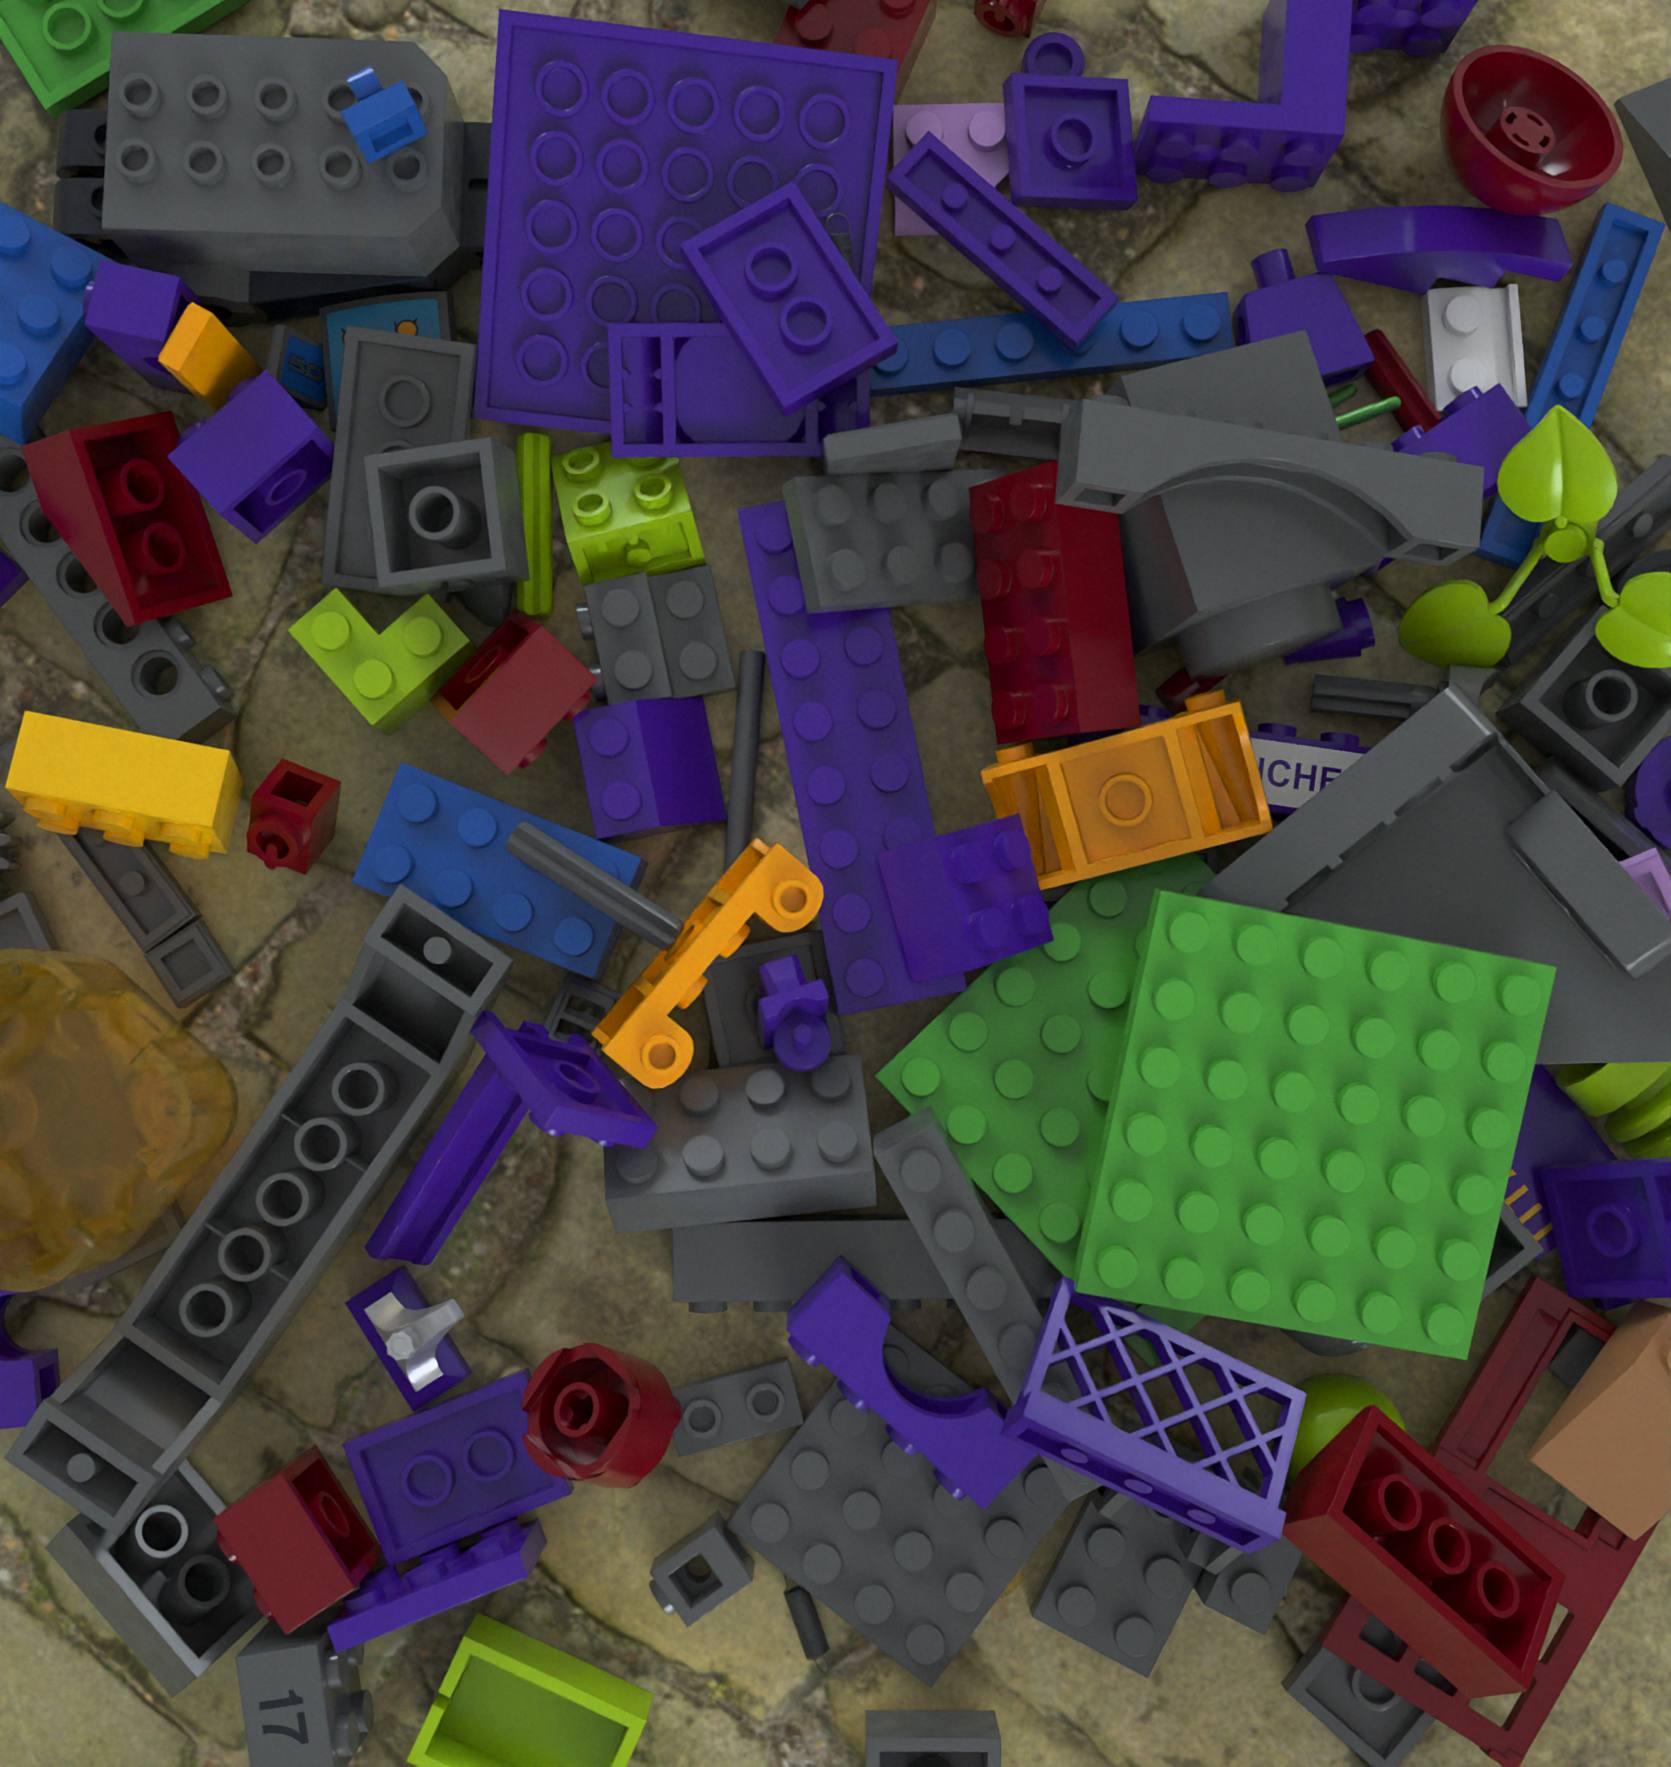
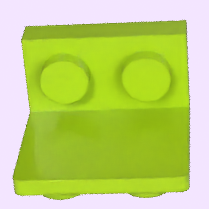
(624, 514)

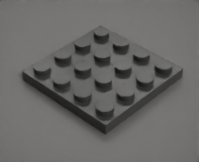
(879, 1530)

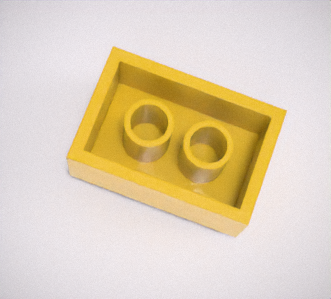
(125, 785)

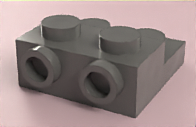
(657, 637)

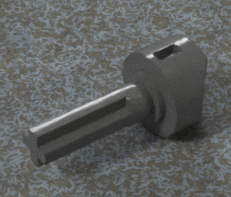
(1394, 699)

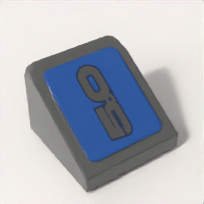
(298, 367)

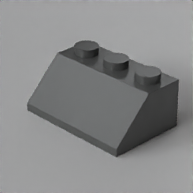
(164, 1580)

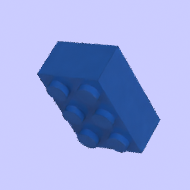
(39, 317)

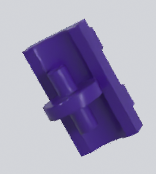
(793, 1015)

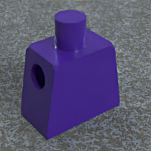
(1296, 304)

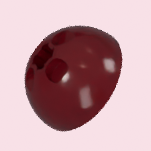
(1526, 132)

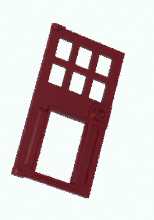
(1592, 1556)

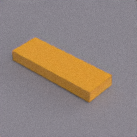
(206, 357)

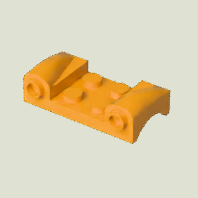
(1134, 792)
(758, 885)

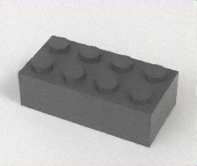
(745, 1147)

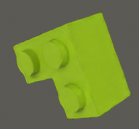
(388, 671)

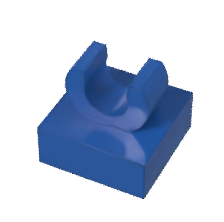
(382, 117)

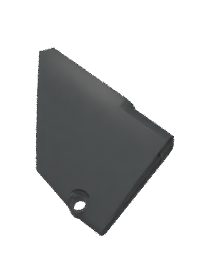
(1469, 849)

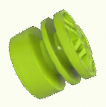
(1632, 1094)

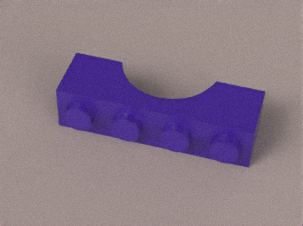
(844, 1327)

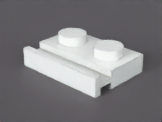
(1473, 341)

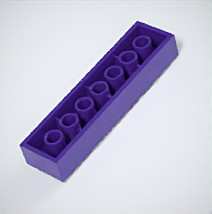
(848, 764)

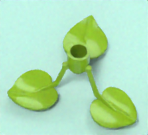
(1569, 484)

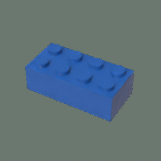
(454, 855)

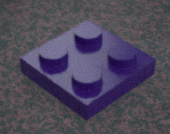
(1069, 142)

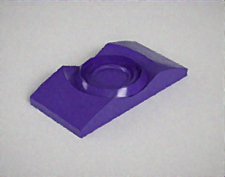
(696, 395)

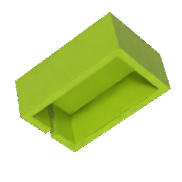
(528, 1707)

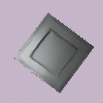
(190, 964)

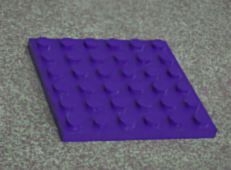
(619, 153)

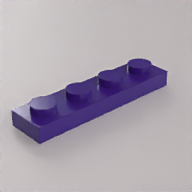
(1001, 241)

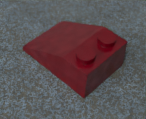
(130, 515)

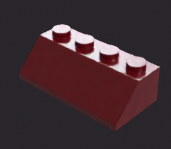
(1425, 1556)

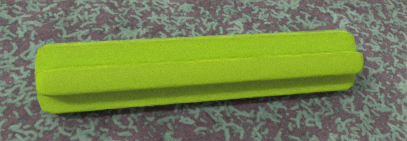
(535, 488)

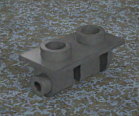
(1010, 423)

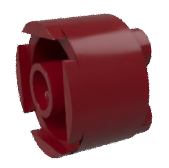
(598, 1416)

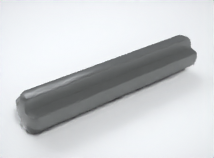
(594, 886)

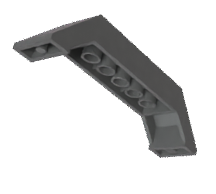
(270, 1218)

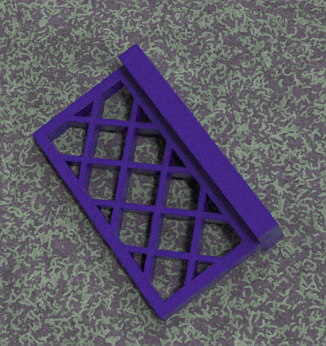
(1150, 1471)

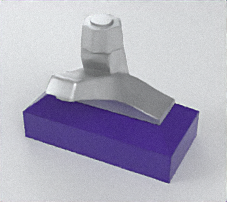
(411, 1336)

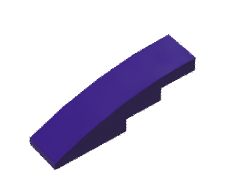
(1420, 243)

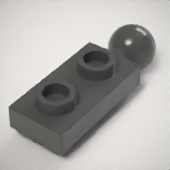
(736, 1406)

